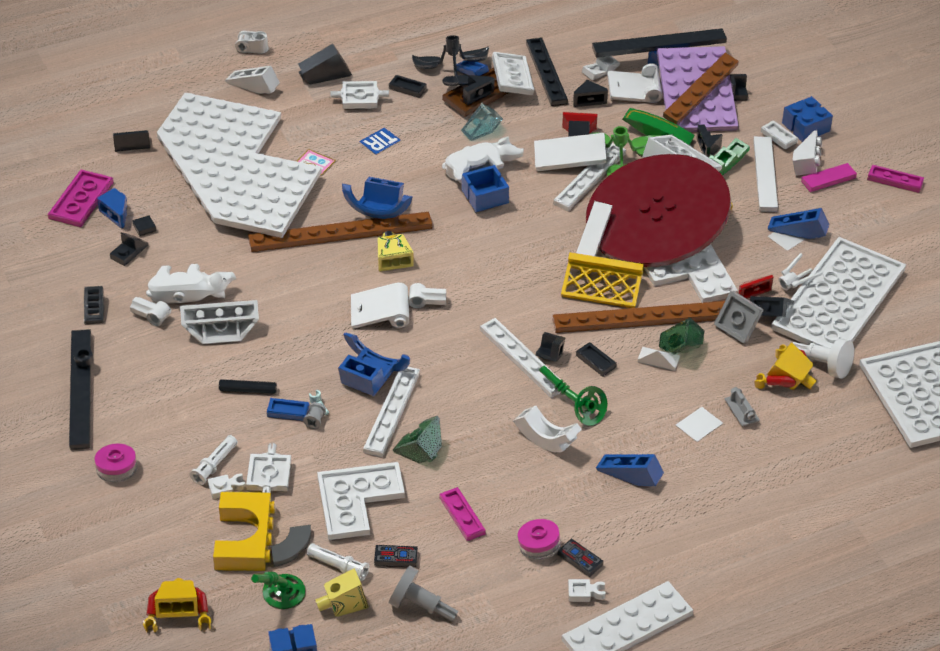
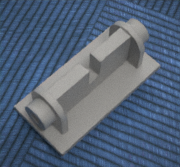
(741, 408)

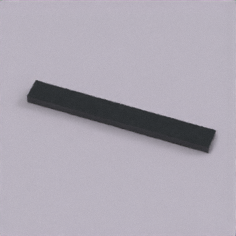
(652, 43)
(80, 394)

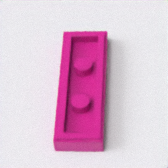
(829, 177)
(895, 178)
(462, 514)

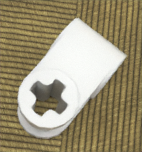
(254, 42)

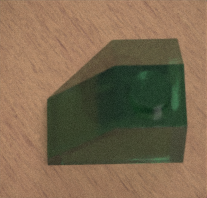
(682, 337)
(422, 442)

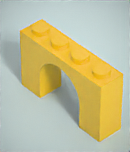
(252, 552)

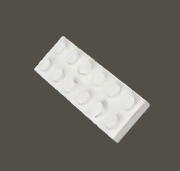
(630, 622)

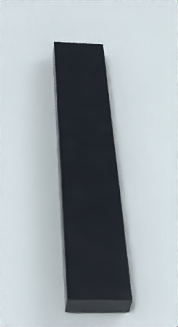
(546, 71)

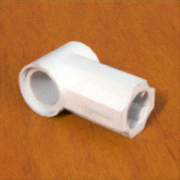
(420, 295)
(153, 312)

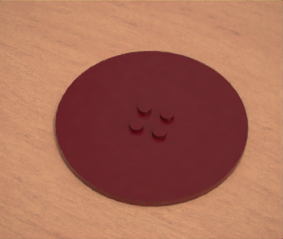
(662, 209)

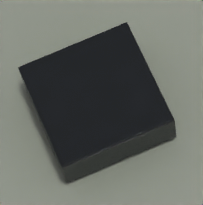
(144, 225)

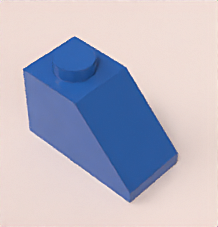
(114, 206)

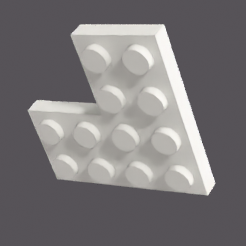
(703, 271)
(349, 489)

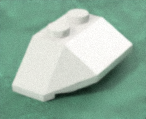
(220, 321)

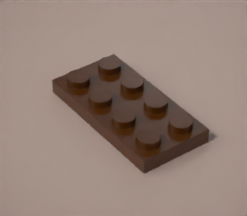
(455, 97)

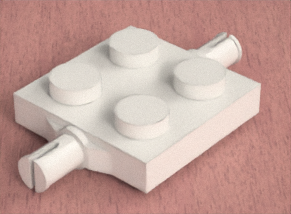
(359, 94)
(269, 471)

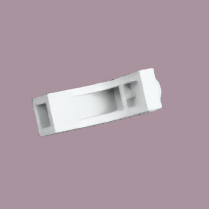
(543, 433)

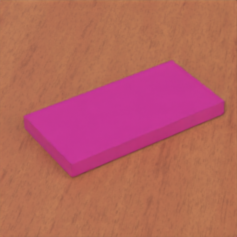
(80, 198)

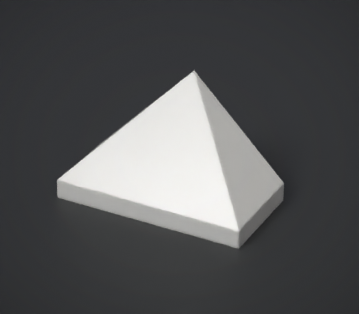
(658, 358)

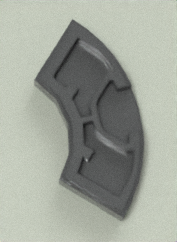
(292, 546)

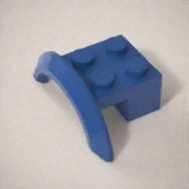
(380, 198)
(368, 369)

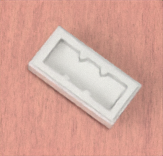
(779, 134)

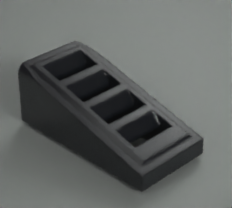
(93, 304)

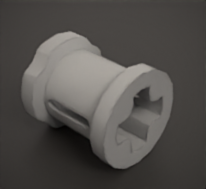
(316, 412)

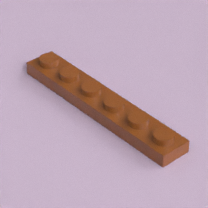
(700, 88)

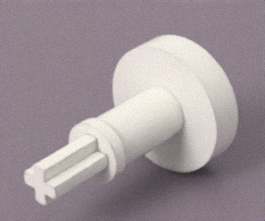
(838, 357)

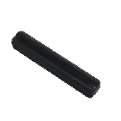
(247, 386)

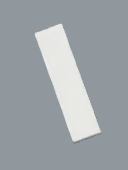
(594, 229)

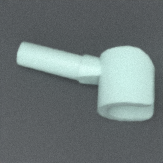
(317, 399)

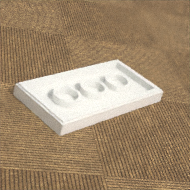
(512, 73)
(570, 152)

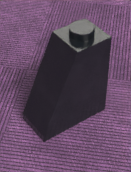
(324, 66)

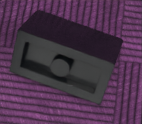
(131, 140)
(772, 305)

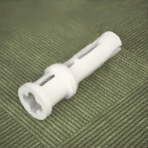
(209, 465)
(343, 563)

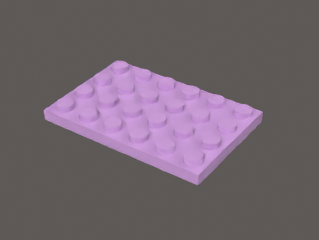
(680, 69)

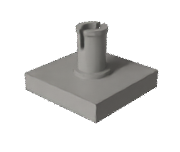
(738, 317)

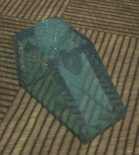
(482, 122)

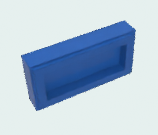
(472, 68)
(287, 409)

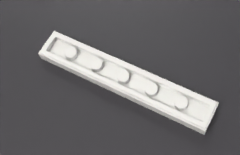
(765, 174)
(587, 180)
(519, 354)
(391, 412)

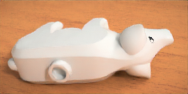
(479, 157)
(188, 286)

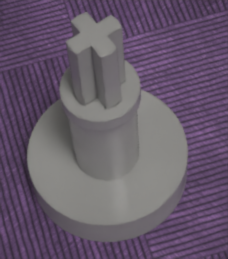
(408, 589)

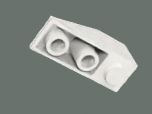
(807, 155)

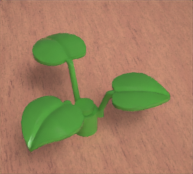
(620, 138)

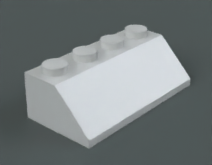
(671, 145)

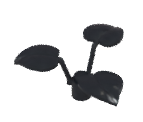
(452, 47)

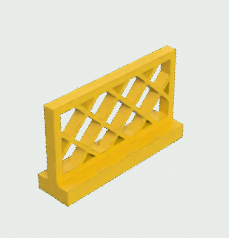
(587, 264)

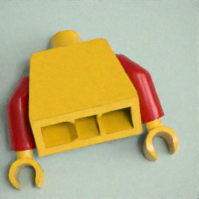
(788, 370)
(177, 599)

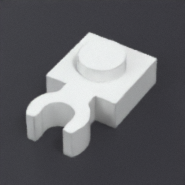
(224, 484)
(581, 590)

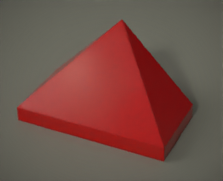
(571, 116)
(756, 286)

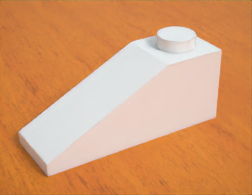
(255, 79)

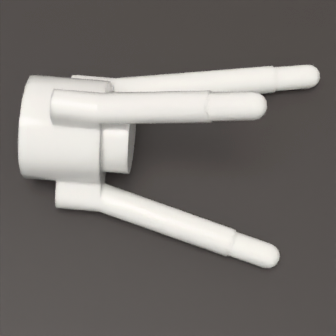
(791, 279)

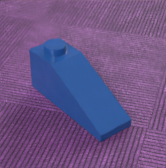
(802, 224)
(632, 468)

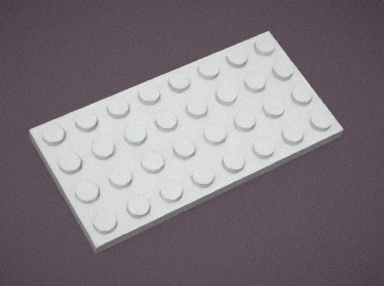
(841, 298)

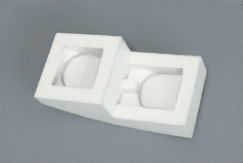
(600, 68)

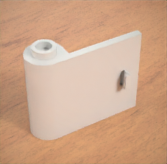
(636, 86)
(381, 304)

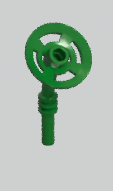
(582, 403)
(281, 590)

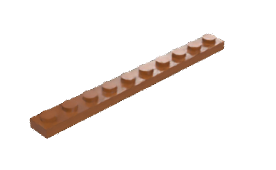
(341, 231)
(636, 317)

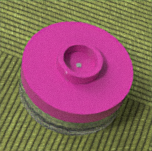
(115, 462)
(539, 539)

